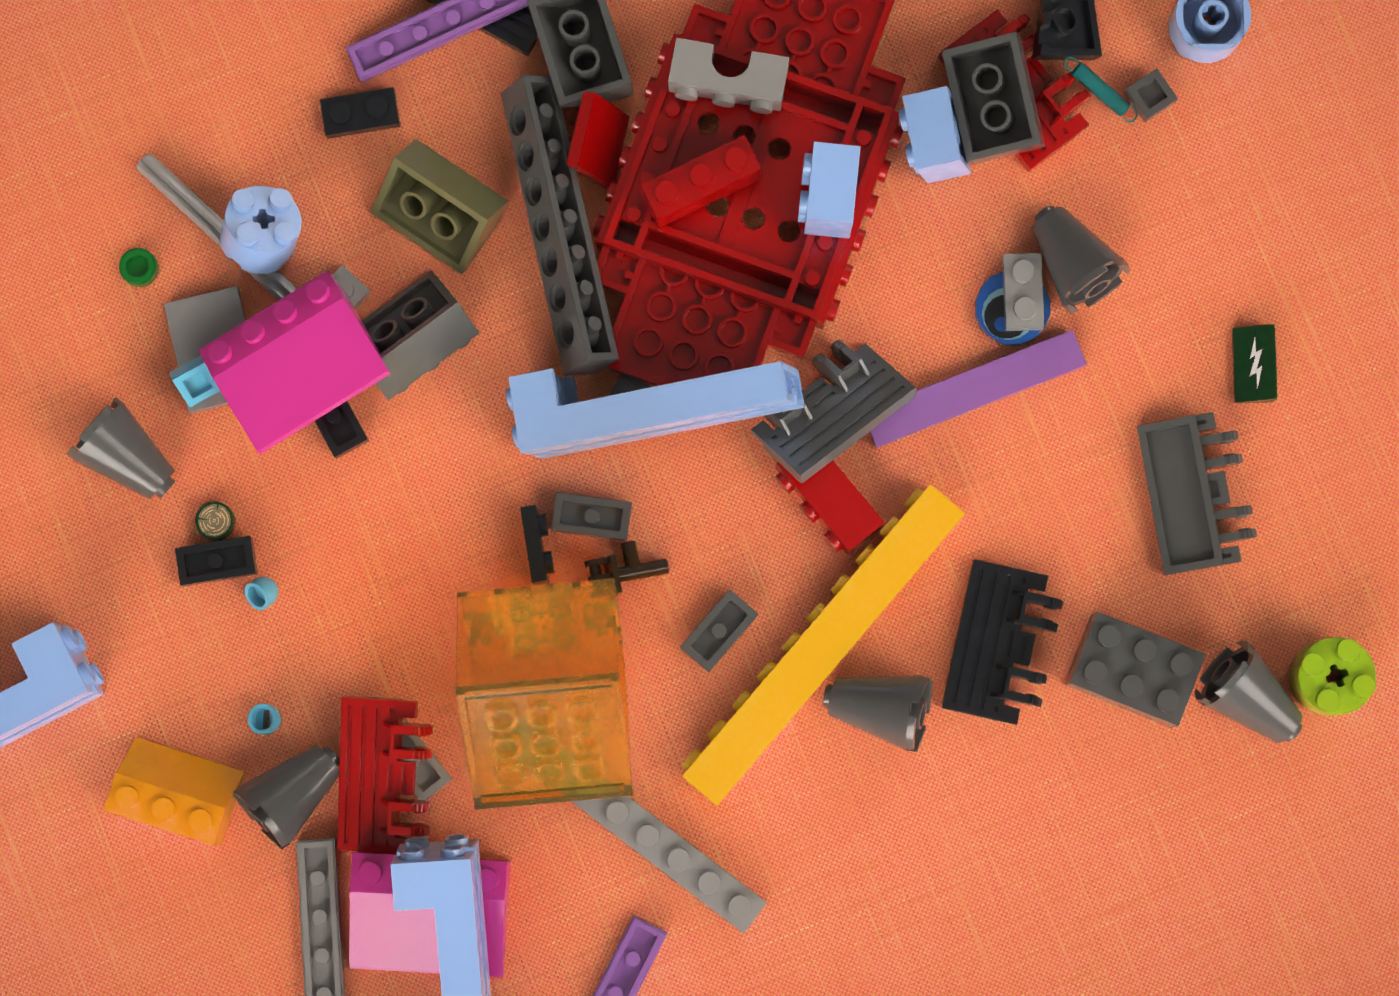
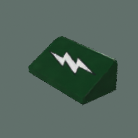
(1254, 364)

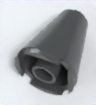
(1076, 258)
(123, 452)
(1249, 694)
(883, 706)
(289, 793)

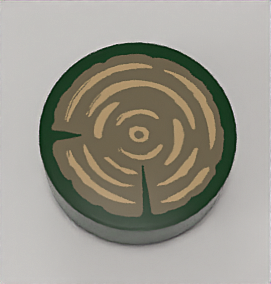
(215, 521)

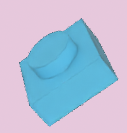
(194, 381)

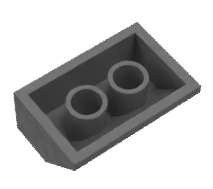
(580, 49)
(417, 332)

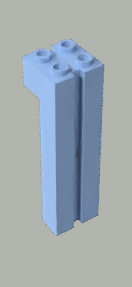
(556, 424)
(56, 681)
(449, 881)

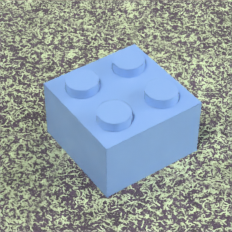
(934, 135)
(831, 193)

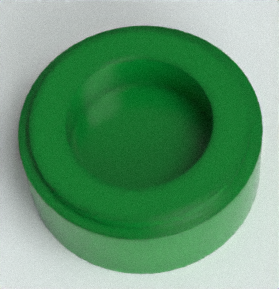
(138, 267)

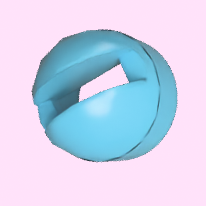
(261, 592)
(259, 719)

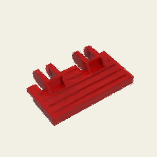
(1054, 127)
(376, 776)

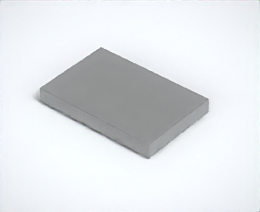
(198, 322)

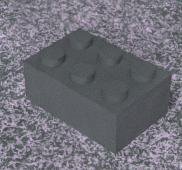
(993, 98)
(1135, 669)

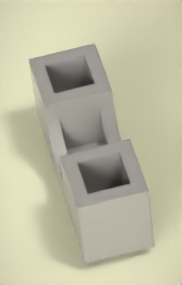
(758, 86)

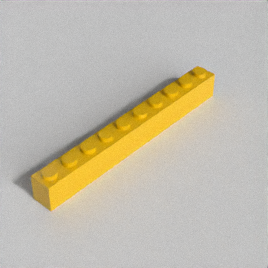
(823, 644)

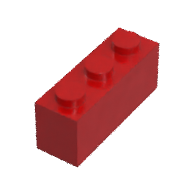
(701, 181)
(836, 504)

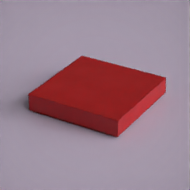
(597, 139)

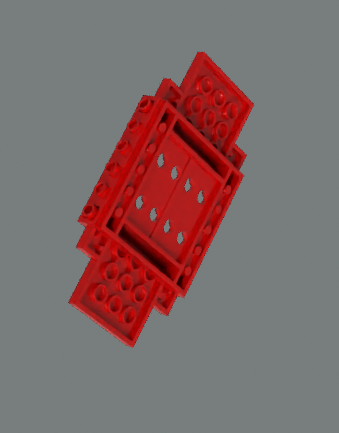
(707, 287)

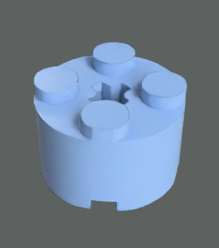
(1205, 42)
(260, 228)

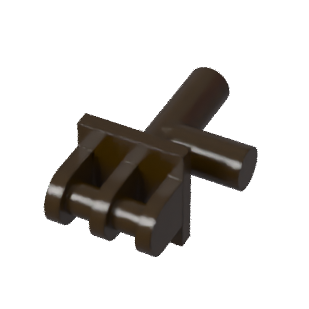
(631, 571)

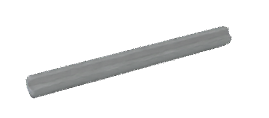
(202, 216)

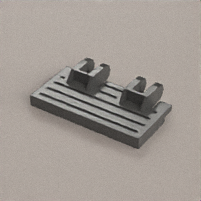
(836, 415)
(1186, 494)

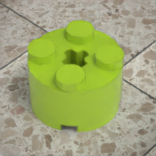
(1349, 691)

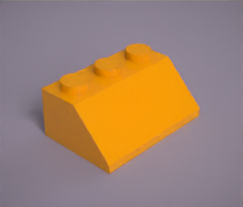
(174, 791)

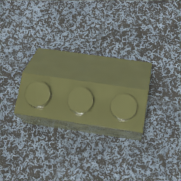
(438, 205)

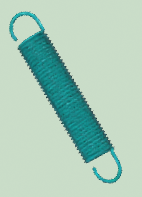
(1100, 89)

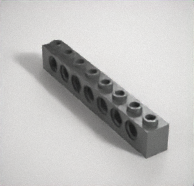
(559, 227)

